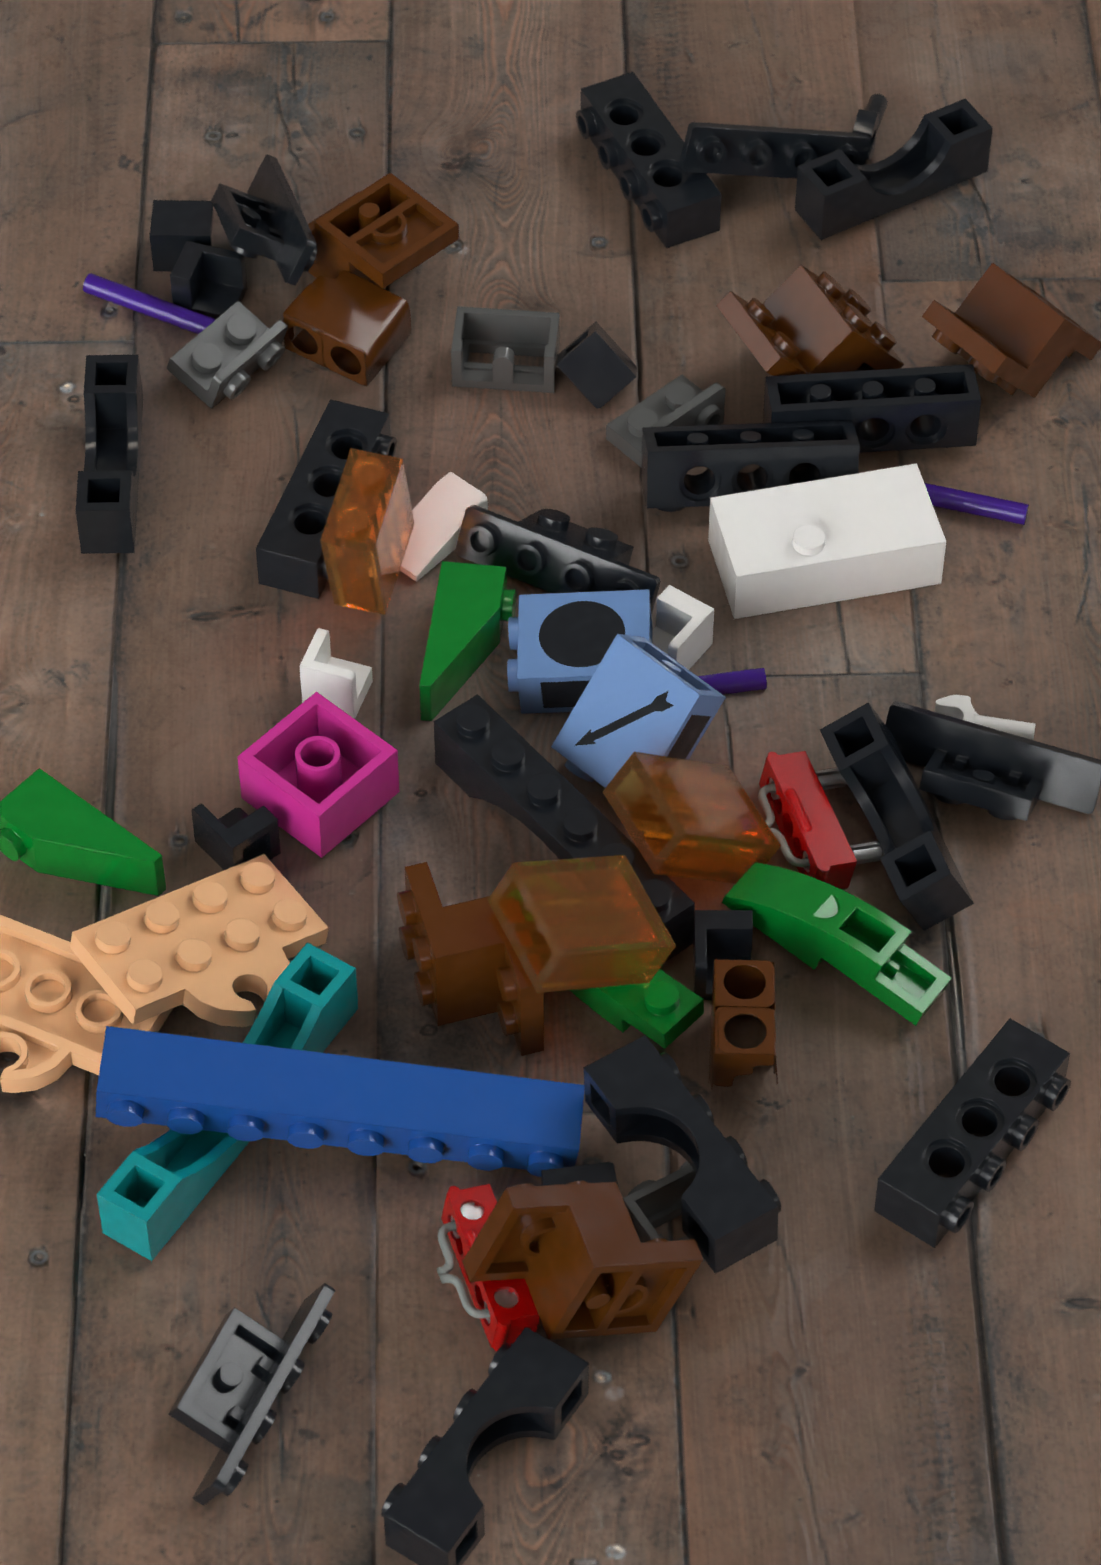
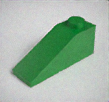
(463, 629)
(74, 840)

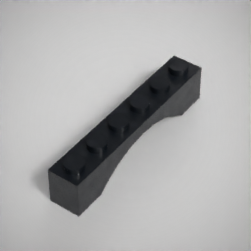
(504, 769)

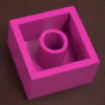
(319, 774)

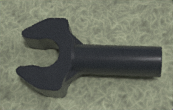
(868, 120)

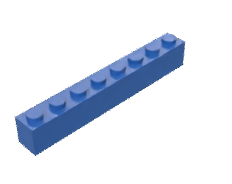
(338, 1101)

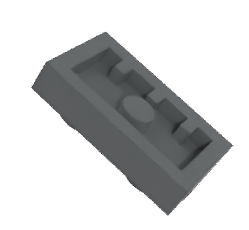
(227, 354)
(672, 405)

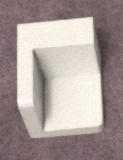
(683, 626)
(333, 678)

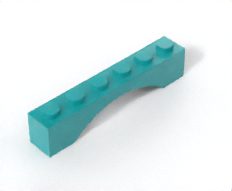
(172, 1174)

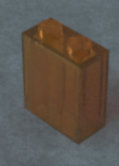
(367, 531)
(690, 818)
(581, 923)

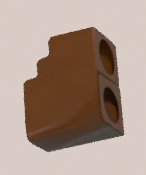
(347, 325)
(738, 990)

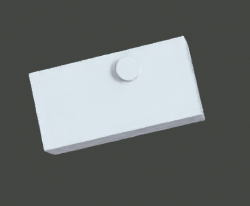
(826, 541)

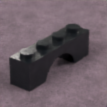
(942, 152)
(112, 454)
(898, 815)
(643, 1099)
(528, 1394)

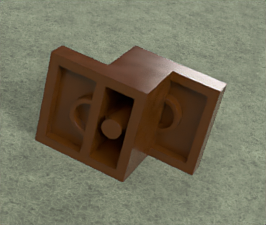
(380, 233)
(810, 328)
(1010, 333)
(466, 962)
(582, 1259)

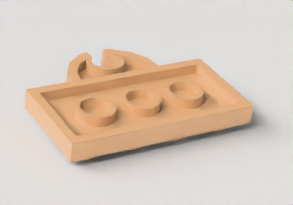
(202, 945)
(51, 1009)

